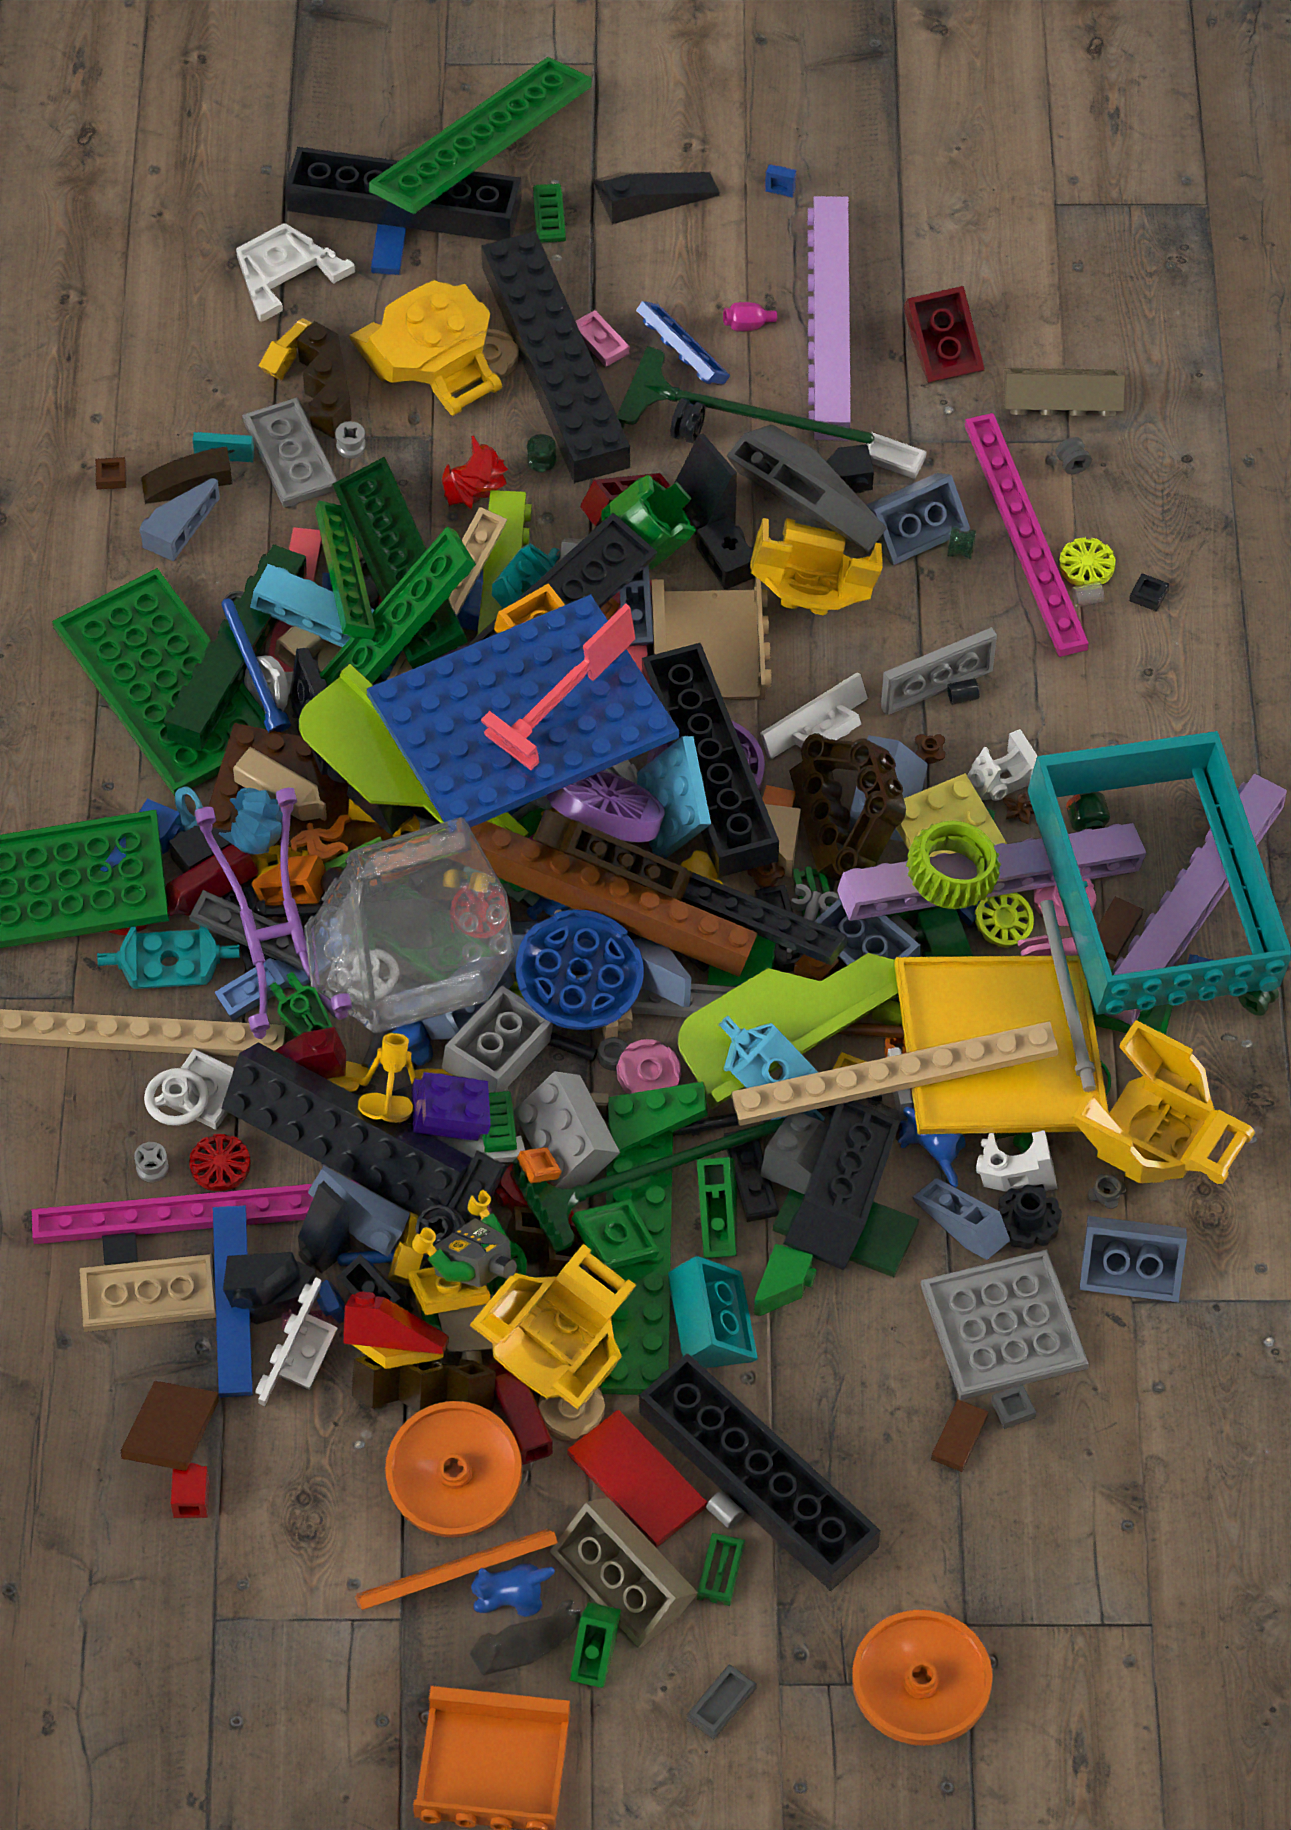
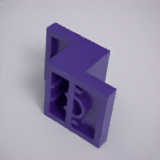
(451, 1106)

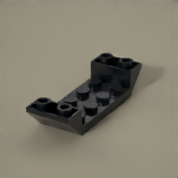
(844, 1181)

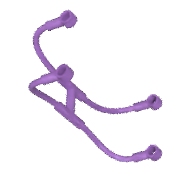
(259, 1023)

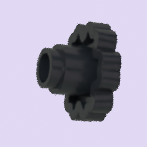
(1029, 1216)

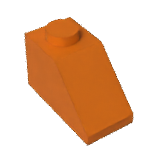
(304, 880)

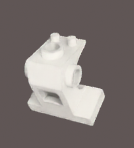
(1018, 764)
(1016, 1171)

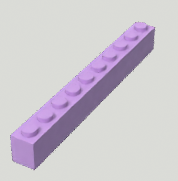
(830, 313)
(1023, 867)
(1195, 892)

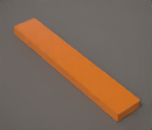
(455, 1568)

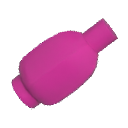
(747, 316)

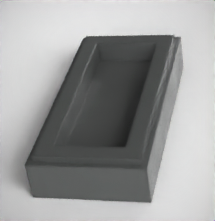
(721, 1701)

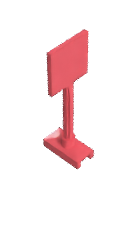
(598, 653)

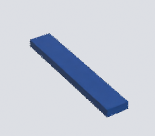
(233, 1323)

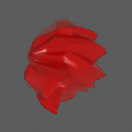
(476, 478)

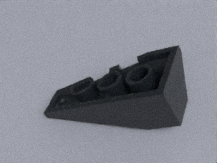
(646, 193)

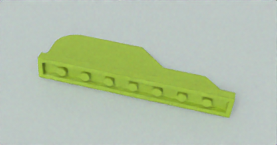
(357, 744)
(797, 1006)

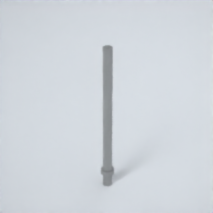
(1084, 1066)

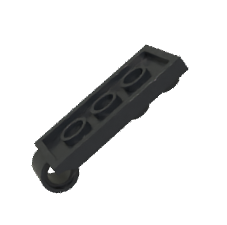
(304, 687)

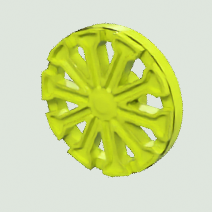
(1087, 562)
(1004, 919)

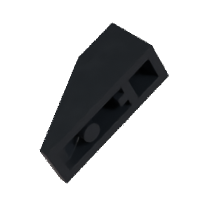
(324, 1230)

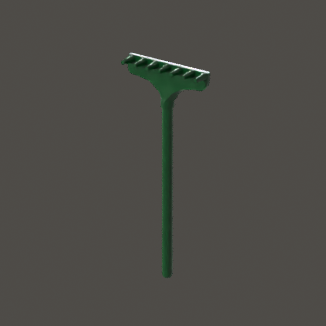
(650, 386)
(553, 1205)

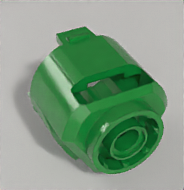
(654, 515)

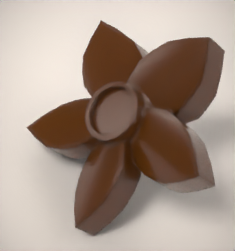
(1020, 808)

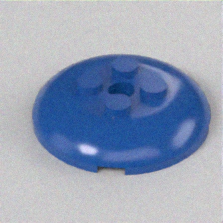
(583, 943)

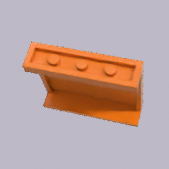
(492, 1760)

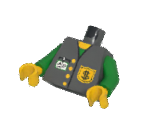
(474, 1251)

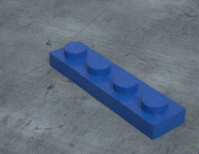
(676, 337)

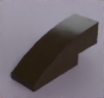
(185, 474)

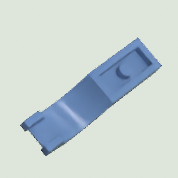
(243, 993)

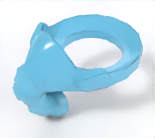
(188, 820)

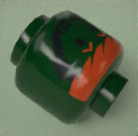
(1088, 811)

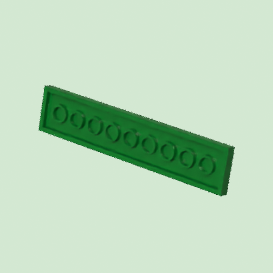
(480, 135)
(644, 1317)

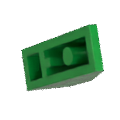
(718, 1206)

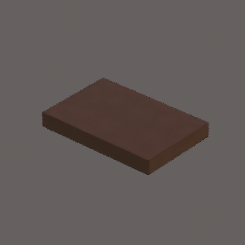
(169, 1425)

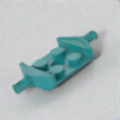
(522, 573)
(143, 952)

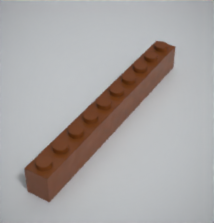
(624, 901)

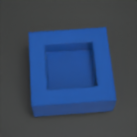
(780, 180)
(331, 1301)

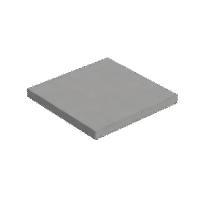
(1004, 1324)

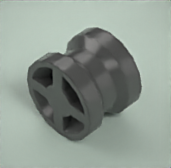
(1073, 455)

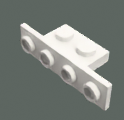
(825, 715)
(303, 1349)

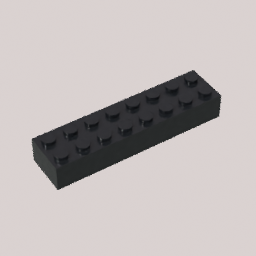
(338, 188)
(740, 825)
(329, 1127)
(759, 1471)

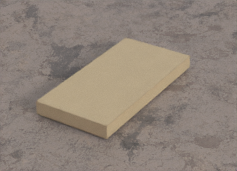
(148, 1292)

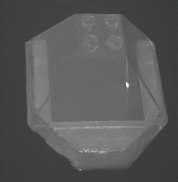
(412, 928)

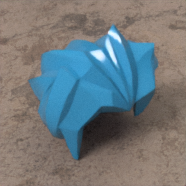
(257, 822)

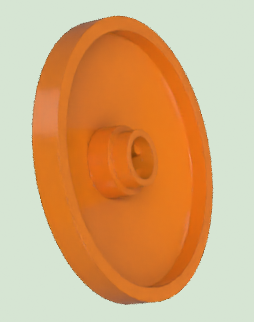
(453, 1469)
(922, 1677)

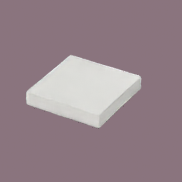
(217, 1078)

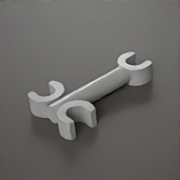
(812, 902)

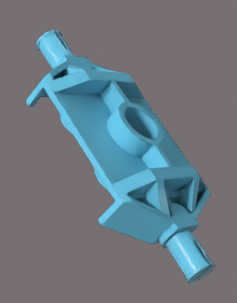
(756, 1049)

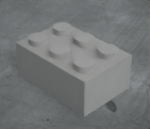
(497, 1041)
(568, 1123)

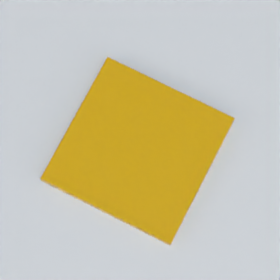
(986, 995)

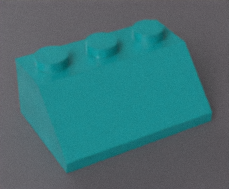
(712, 1313)

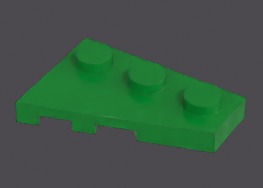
(649, 1113)

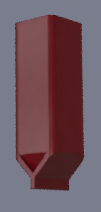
(208, 876)
(521, 1415)

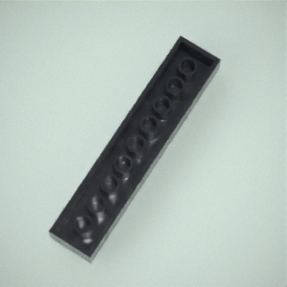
(555, 357)

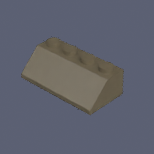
(1063, 390)
(623, 1570)

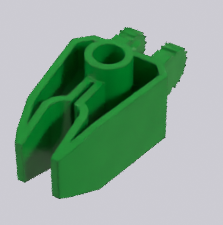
(301, 1010)

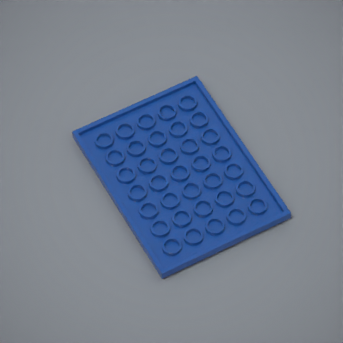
(440, 707)

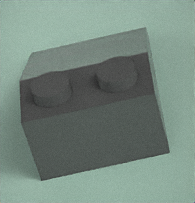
(793, 1151)

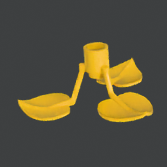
(393, 1057)

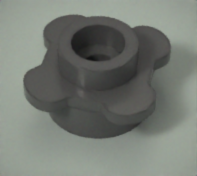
(1110, 1183)

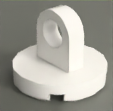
(277, 680)

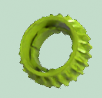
(963, 839)

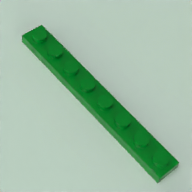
(345, 571)

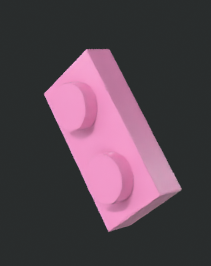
(602, 338)

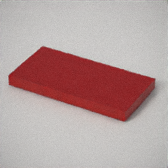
(637, 1478)

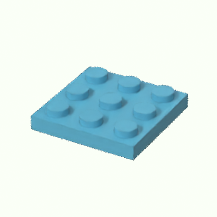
(678, 786)

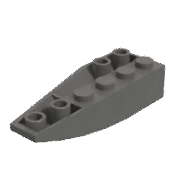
(806, 482)

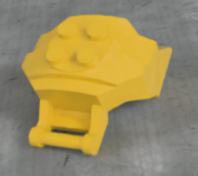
(432, 339)
(811, 568)
(1163, 1118)
(557, 1328)

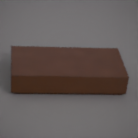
(1118, 926)
(959, 1435)

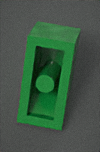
(784, 1279)
(595, 1644)

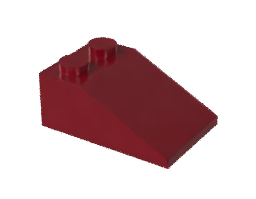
(944, 334)

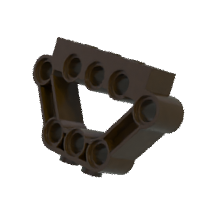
(825, 818)
(612, 854)

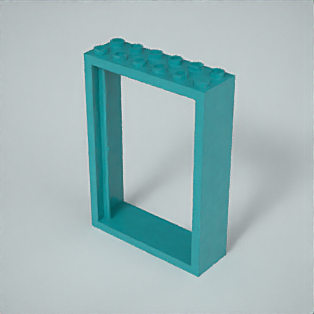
(1147, 763)

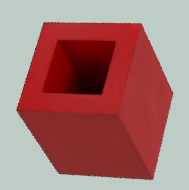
(190, 1492)

